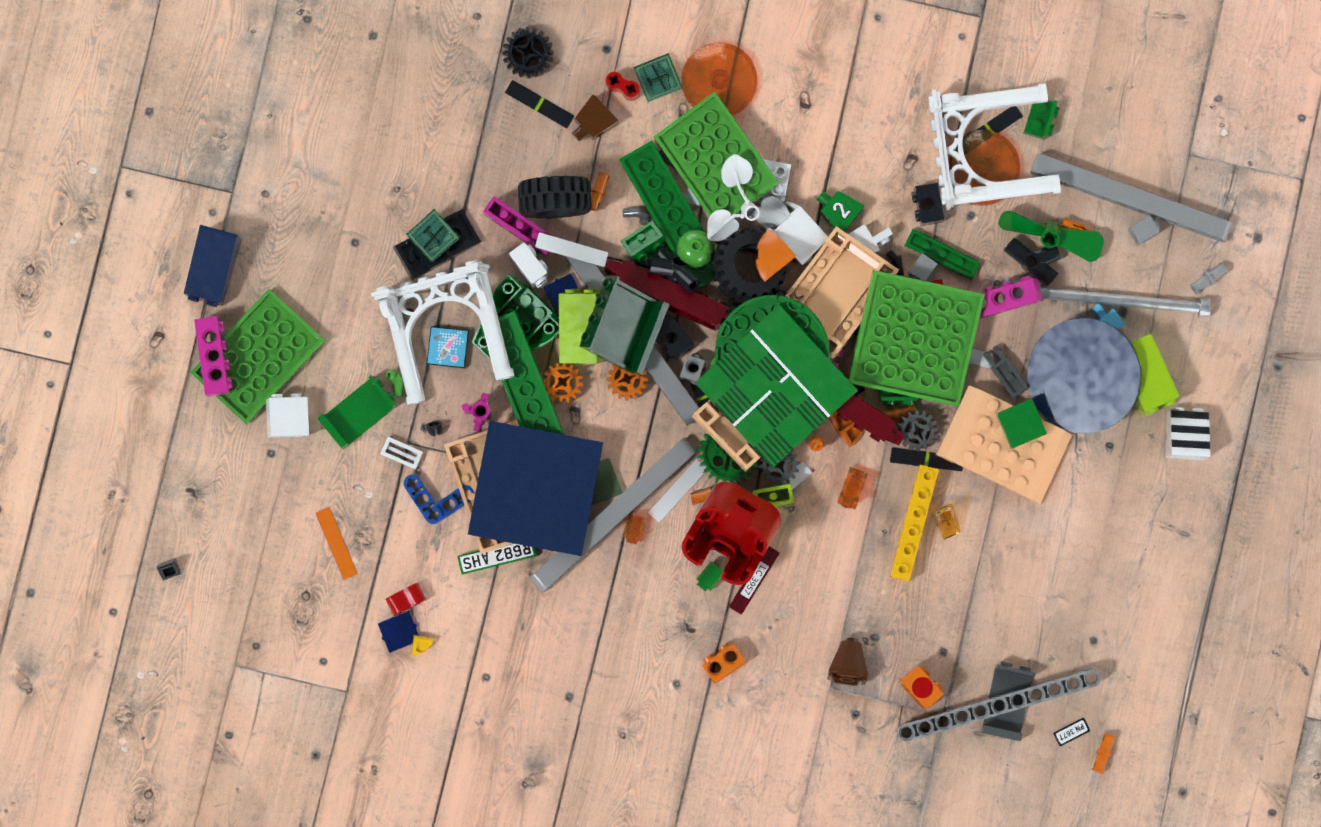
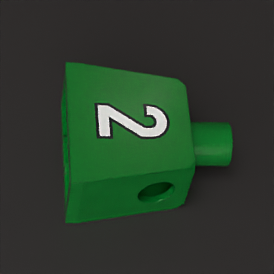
(839, 209)

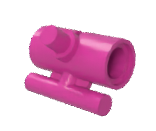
(478, 420)

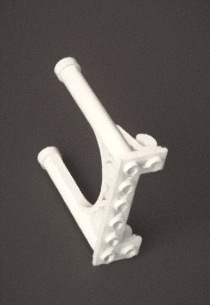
(965, 193)
(476, 276)

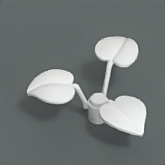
(769, 214)

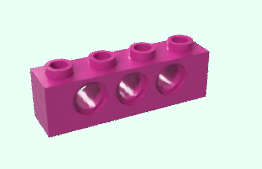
(514, 223)
(1031, 295)
(203, 328)

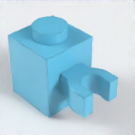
(1111, 317)

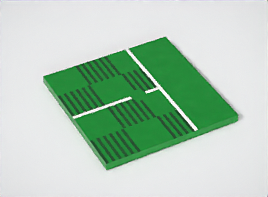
(776, 386)

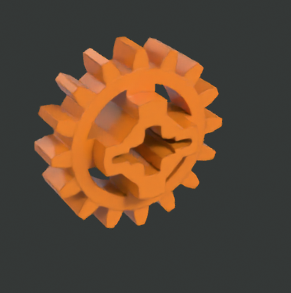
(569, 377)
(630, 387)

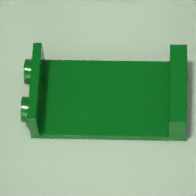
(358, 412)

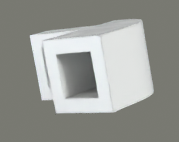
(864, 237)

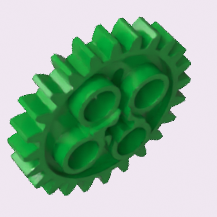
(711, 451)

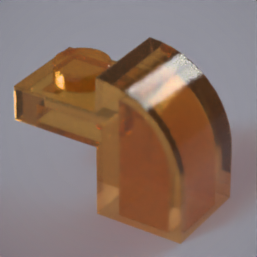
(852, 488)

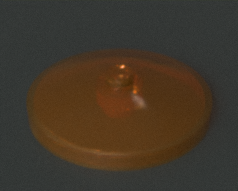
(722, 70)
(989, 157)

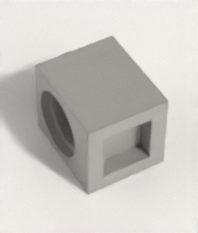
(1144, 230)
(922, 268)
(688, 376)

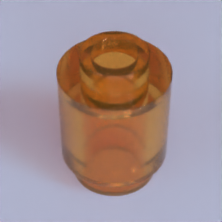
(634, 529)

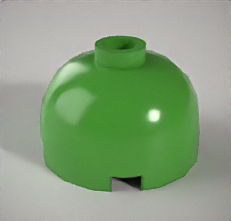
(695, 249)

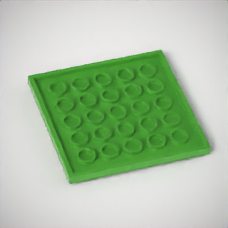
(915, 338)

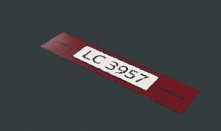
(748, 590)

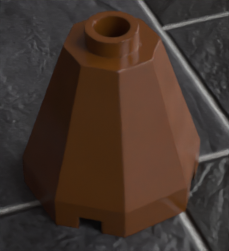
(848, 664)

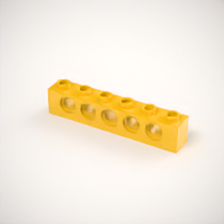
(913, 523)

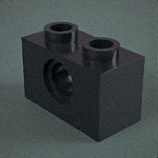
(931, 193)
(683, 342)

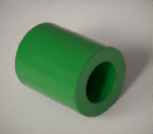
(709, 576)

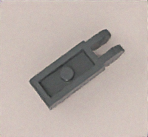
(1006, 373)

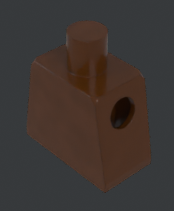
(593, 120)

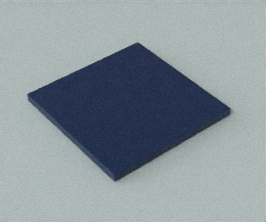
(535, 488)

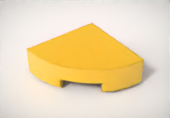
(421, 644)

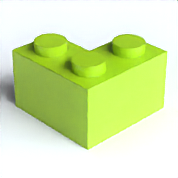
(777, 495)

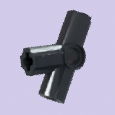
(1042, 258)
(668, 265)

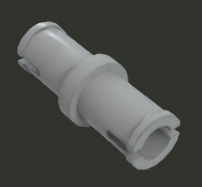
(1208, 278)

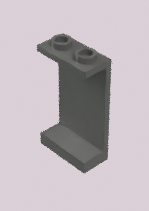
(1007, 680)

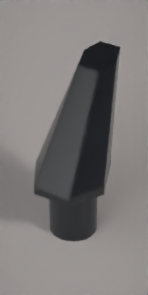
(896, 262)

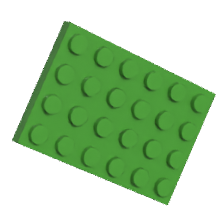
(698, 149)
(263, 354)

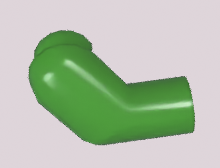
(397, 380)

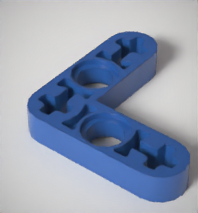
(439, 506)

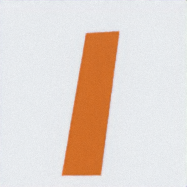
(336, 543)

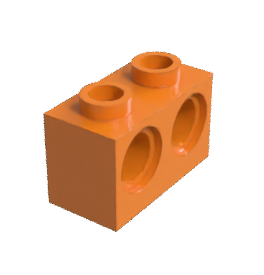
(726, 667)

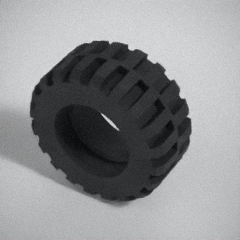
(554, 197)
(729, 278)

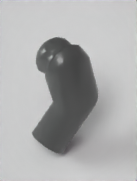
(637, 212)

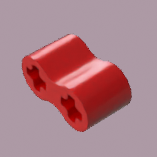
(622, 86)
(405, 599)

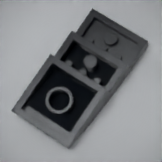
(417, 263)

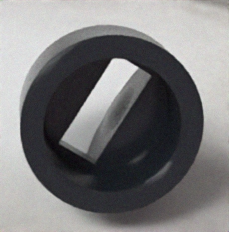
(434, 427)

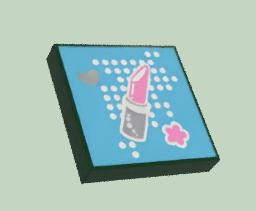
(447, 347)

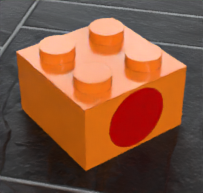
(921, 687)

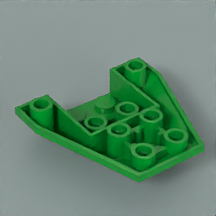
(536, 317)

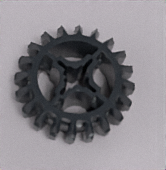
(530, 44)

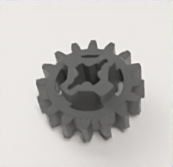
(910, 433)
(785, 476)

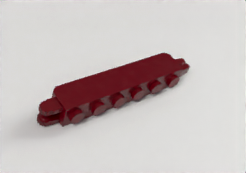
(691, 305)
(870, 419)

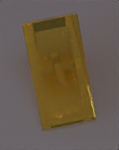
(946, 521)

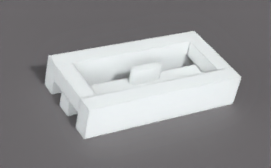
(386, 446)

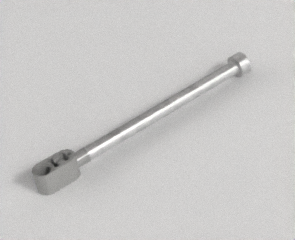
(1201, 307)

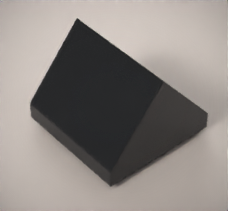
(168, 569)

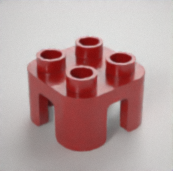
(735, 526)

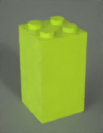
(574, 313)
(1156, 384)

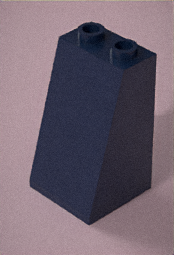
(211, 265)

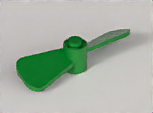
(1082, 243)

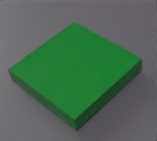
(1021, 423)

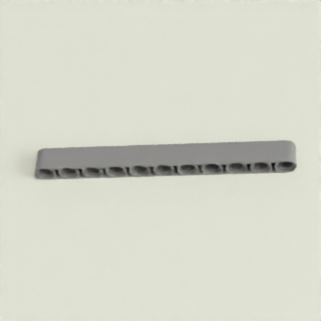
(1132, 198)
(656, 364)
(617, 512)
(1008, 706)

